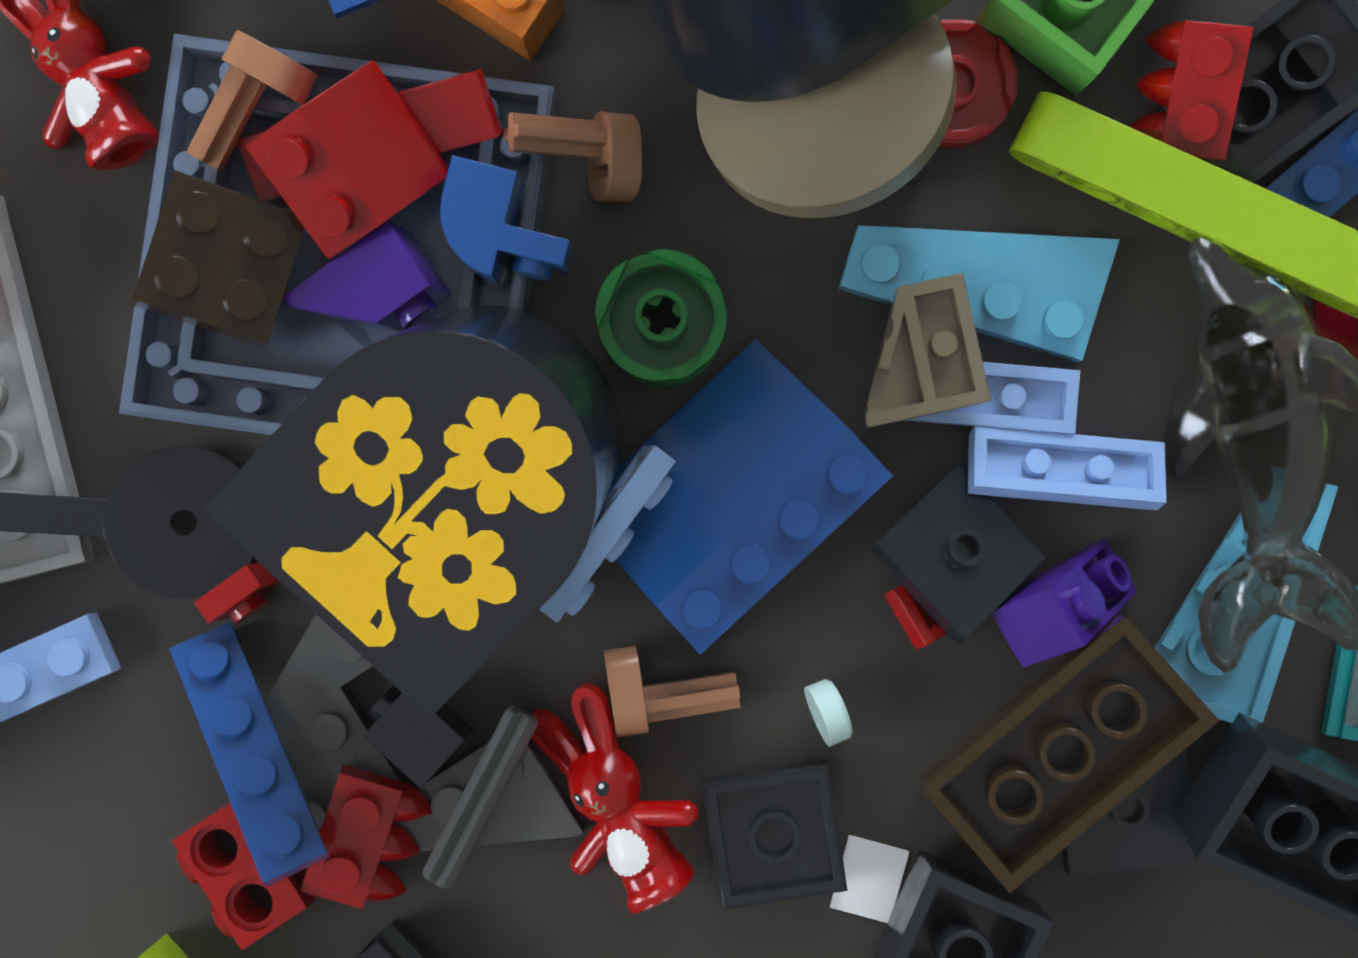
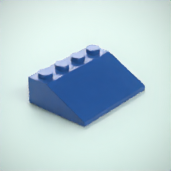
(750, 496)

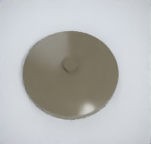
(843, 141)

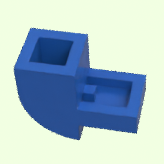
(479, 223)

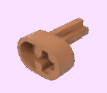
(250, 71)
(607, 141)
(638, 705)

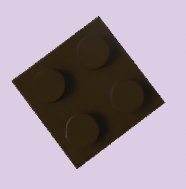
(219, 260)

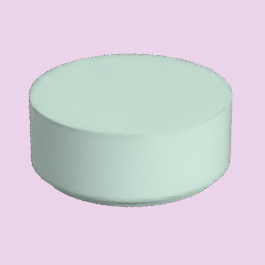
(828, 712)

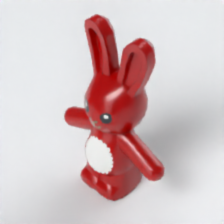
(92, 100)
(607, 791)

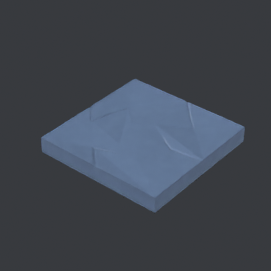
(230, 384)

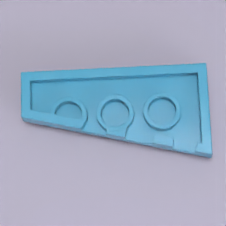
(1018, 285)
(1252, 682)

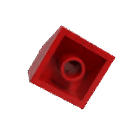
(349, 159)

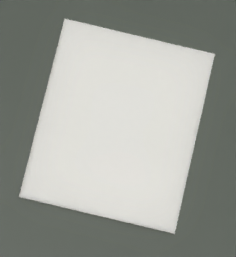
(872, 878)

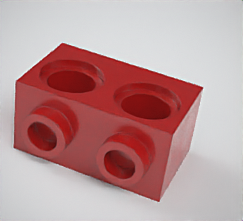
(228, 880)

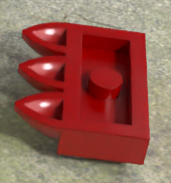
(1200, 89)
(361, 834)

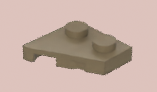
(927, 355)

